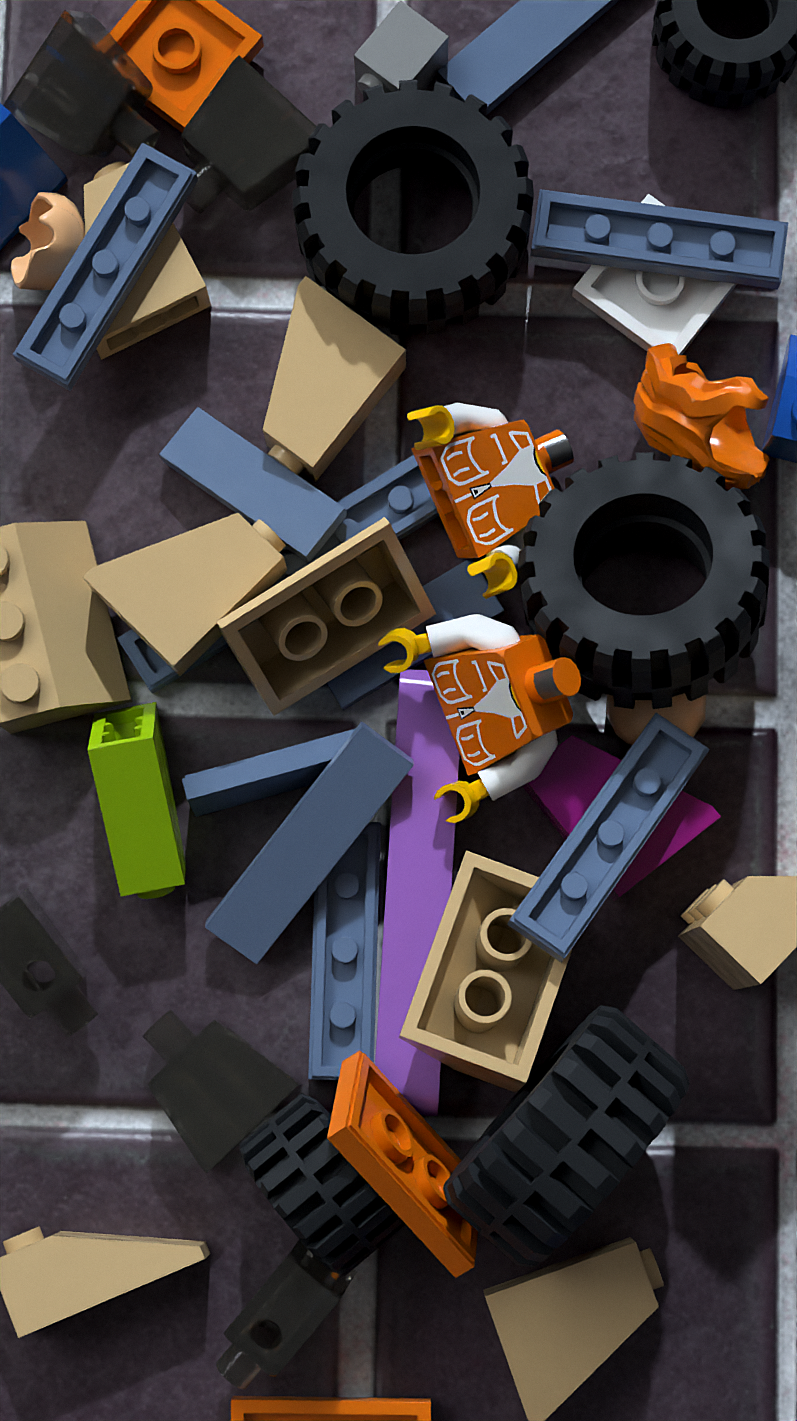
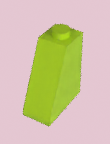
(137, 800)

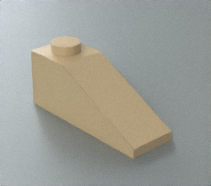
(77, 1270)

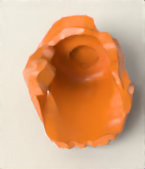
(700, 417)

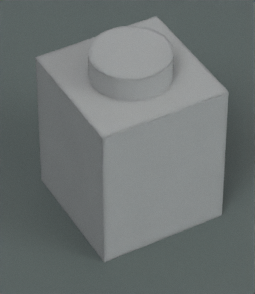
(401, 49)

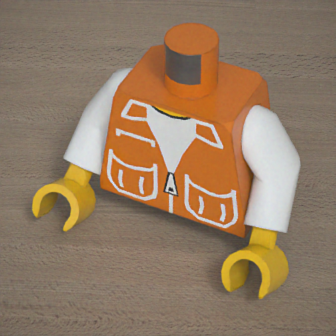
(486, 482)
(497, 697)

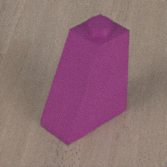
(575, 779)

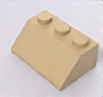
(326, 616)
(53, 628)
(744, 927)
(483, 982)

